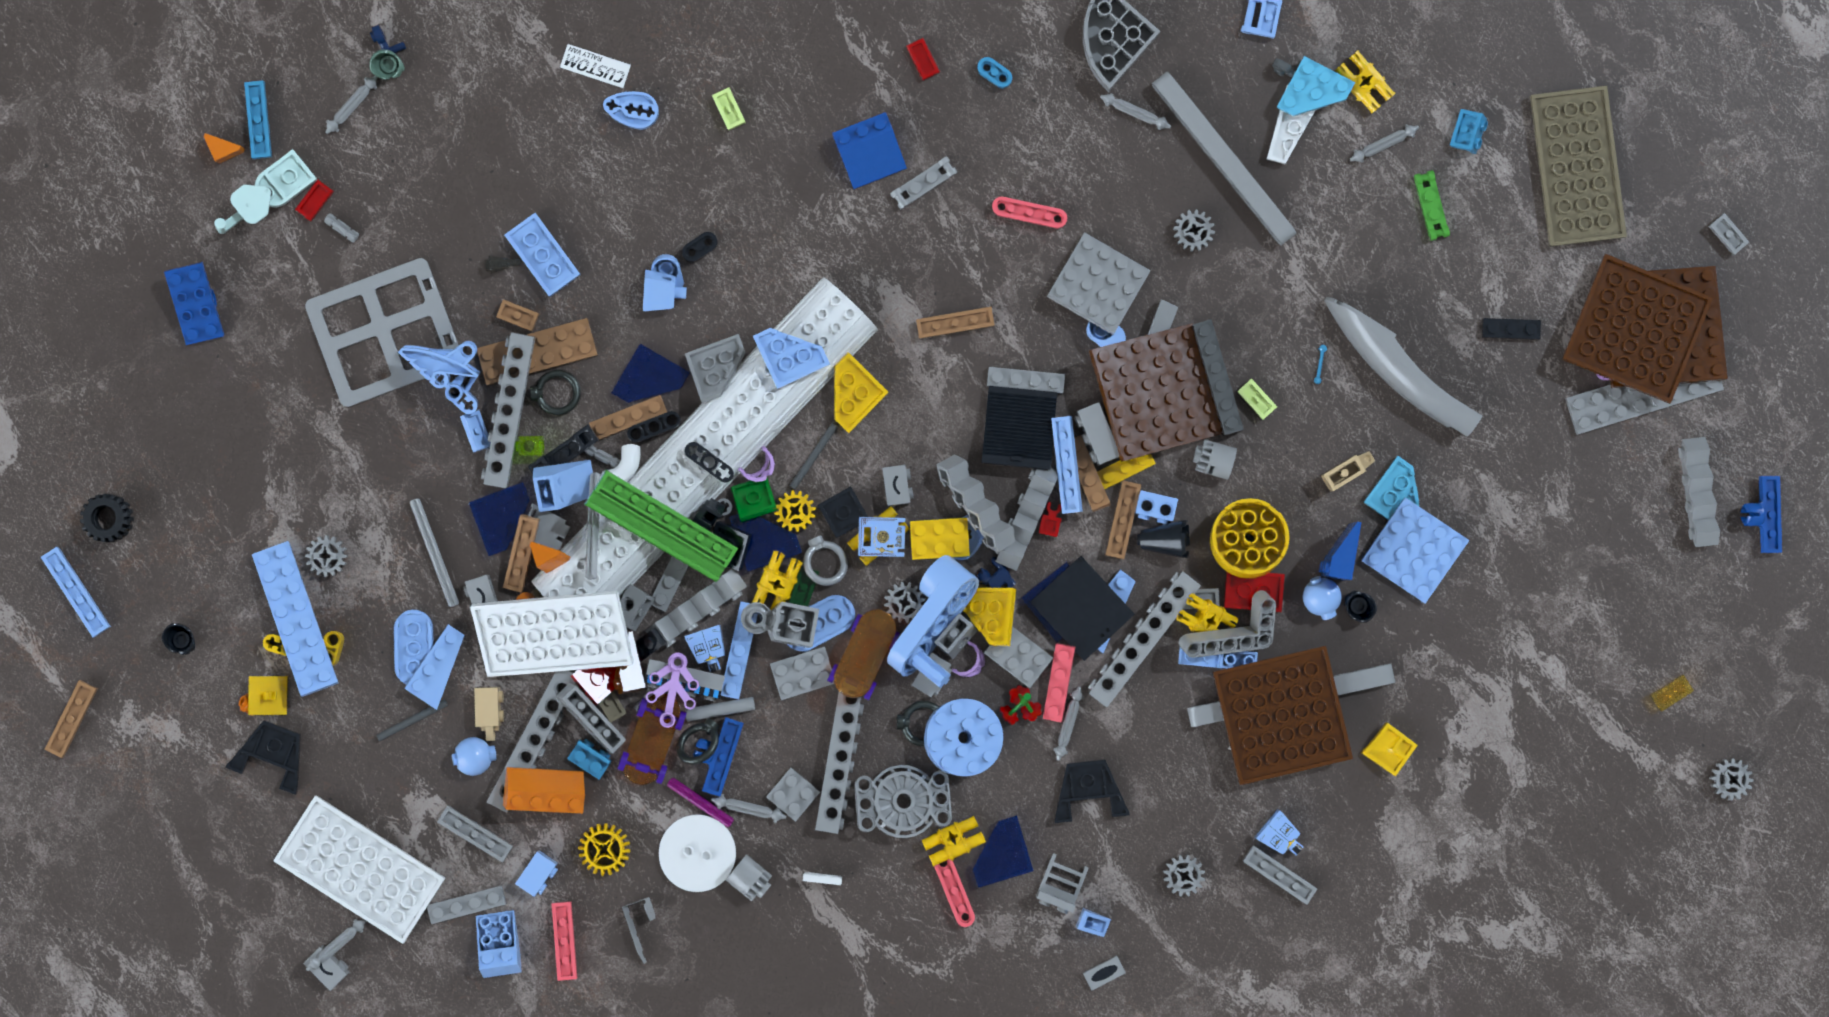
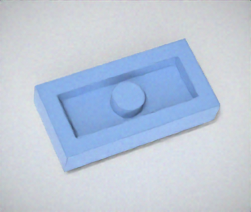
(476, 431)

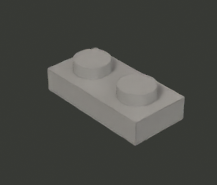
(1728, 234)

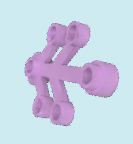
(673, 685)

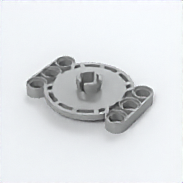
(914, 788)

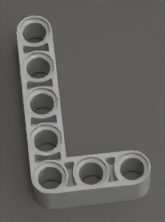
(1253, 637)

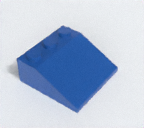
(869, 150)
(1341, 557)

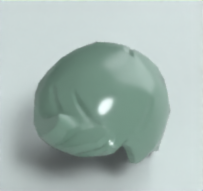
(386, 64)

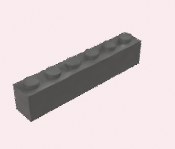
(1217, 377)

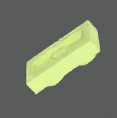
(728, 109)
(1257, 399)

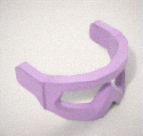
(768, 457)
(976, 669)

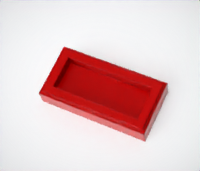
(923, 59)
(314, 200)

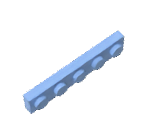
(1067, 464)
(75, 592)
(737, 657)

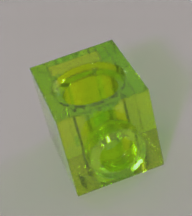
(538, 446)

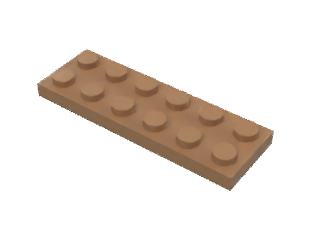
(551, 349)

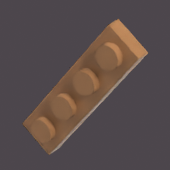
(955, 322)
(628, 417)
(1089, 478)
(1123, 519)
(521, 553)
(71, 719)

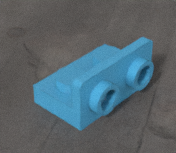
(1469, 131)
(590, 759)

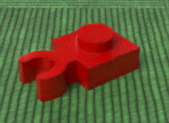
(1050, 523)

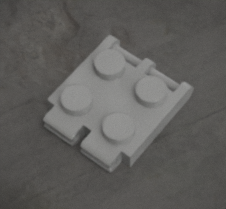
(549, 528)

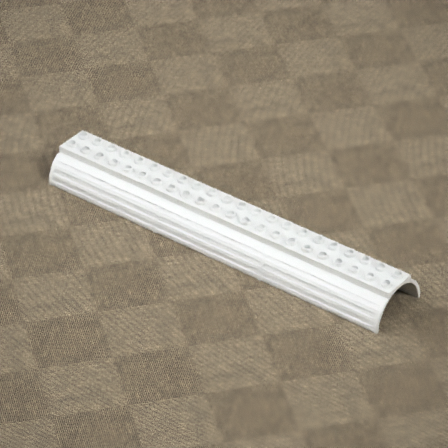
(730, 428)

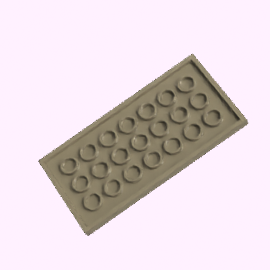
(1578, 166)

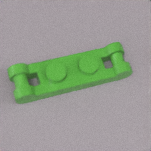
(1431, 205)

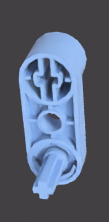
(948, 593)

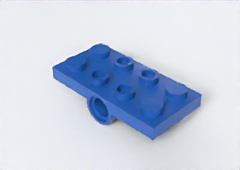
(194, 303)

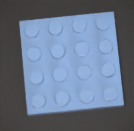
(1415, 550)

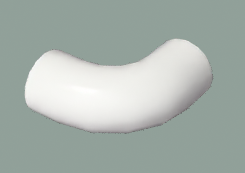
(629, 462)

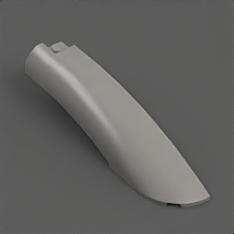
(1394, 366)

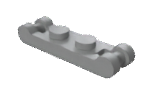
(923, 183)

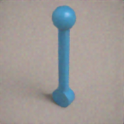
(1317, 380)

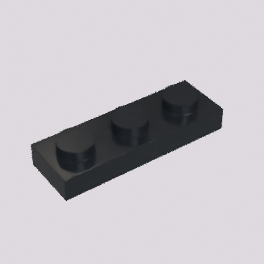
(1511, 328)

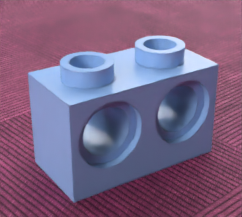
(1156, 502)

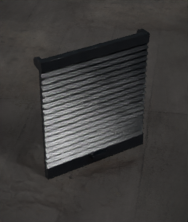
(1019, 427)
(1082, 608)

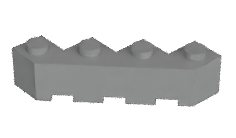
(1698, 483)
(969, 495)
(1028, 515)
(699, 606)

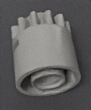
(1214, 459)
(749, 878)

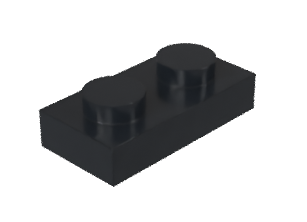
(649, 644)

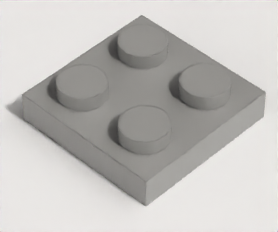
(793, 794)

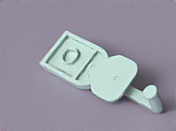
(284, 178)

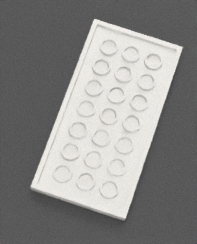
(552, 634)
(359, 869)

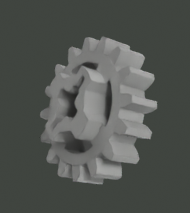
(1191, 221)
(326, 548)
(892, 599)
(1725, 784)
(1188, 867)

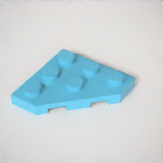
(1314, 88)
(1392, 488)

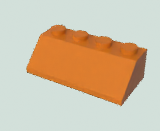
(544, 790)

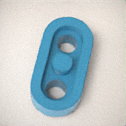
(995, 72)

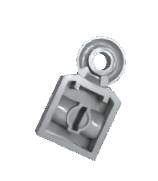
(785, 622)

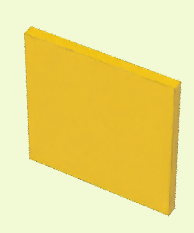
(267, 695)

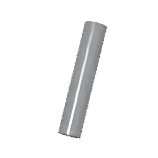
(720, 709)

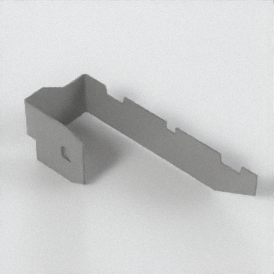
(651, 915)

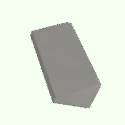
(1163, 317)

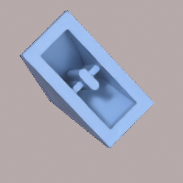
(1093, 922)

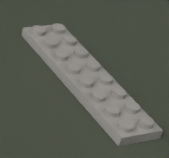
(1612, 405)

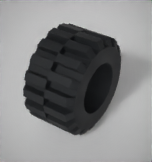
(91, 514)

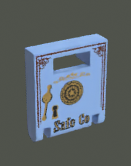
(885, 536)

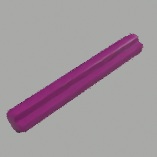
(700, 802)

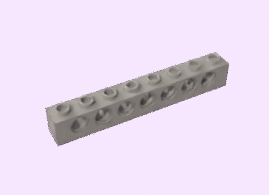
(526, 344)
(1106, 696)
(532, 728)
(824, 822)

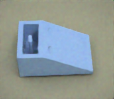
(561, 484)
(498, 944)

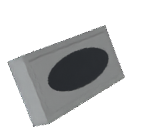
(1104, 972)

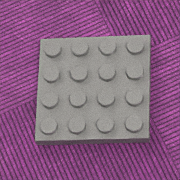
(1098, 283)

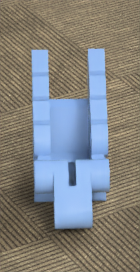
(446, 362)

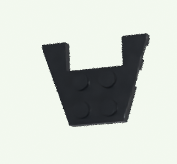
(275, 746)
(1088, 781)

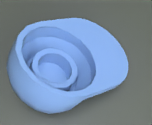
(668, 265)
(1102, 337)

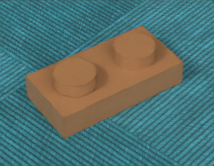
(517, 315)

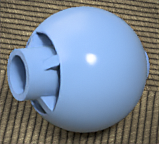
(1322, 597)
(473, 756)

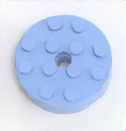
(982, 743)

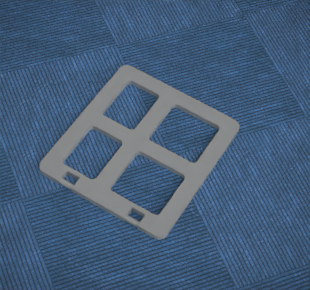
(378, 327)

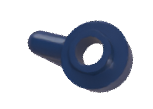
(378, 36)

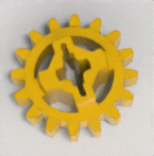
(803, 500)

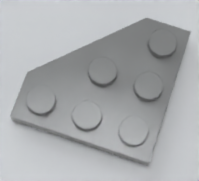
(714, 366)

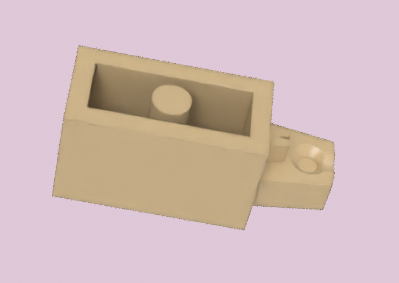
(1347, 471)
(488, 710)

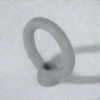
(818, 544)

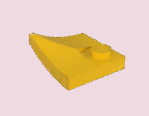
(1389, 749)

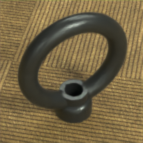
(537, 392)
(904, 719)
(710, 728)

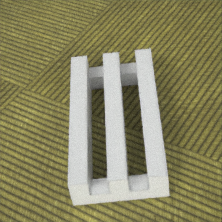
(822, 878)

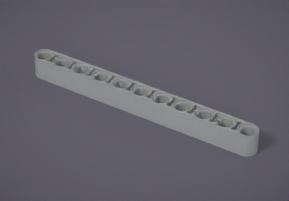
(1224, 158)
(1344, 683)

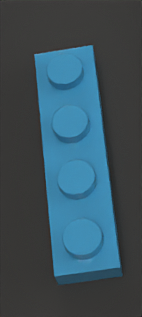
(258, 119)

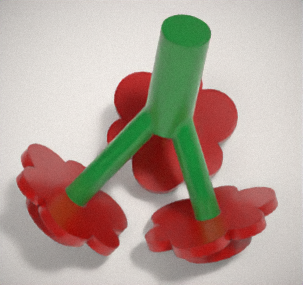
(1021, 697)

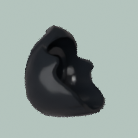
(1360, 606)
(178, 638)

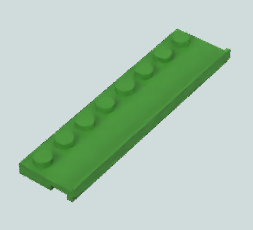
(661, 525)

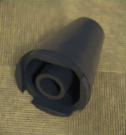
(1166, 539)

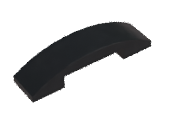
(568, 450)

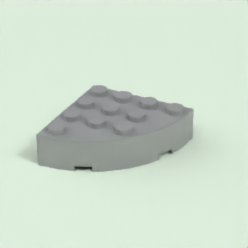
(1114, 39)

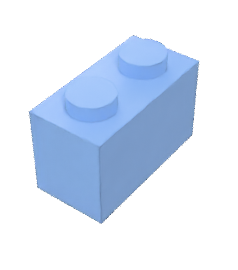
(537, 873)

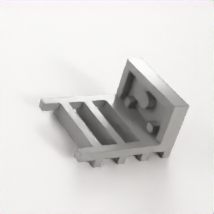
(1051, 895)

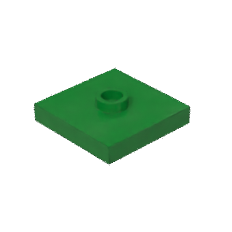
(753, 499)

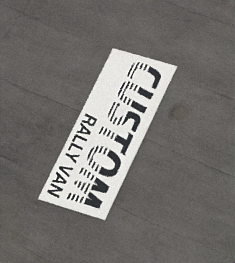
(595, 66)

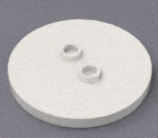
(697, 853)

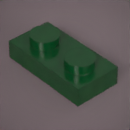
(803, 589)

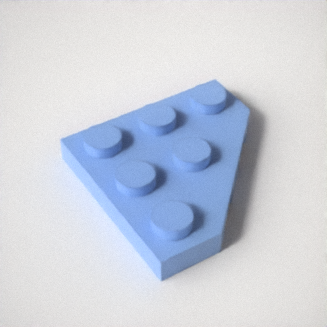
(789, 356)

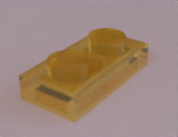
(1671, 693)

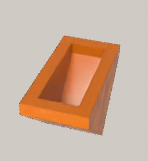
(222, 149)
(547, 558)

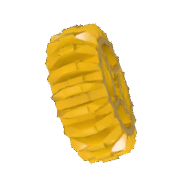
(611, 855)

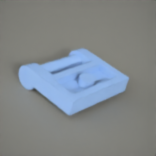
(1267, 18)

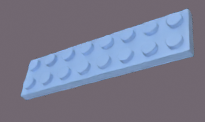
(295, 619)

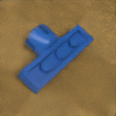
(1766, 514)
(721, 759)

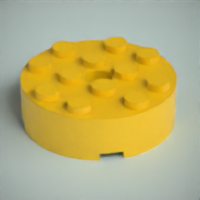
(1244, 557)

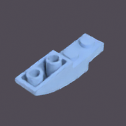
(1219, 661)

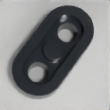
(699, 246)

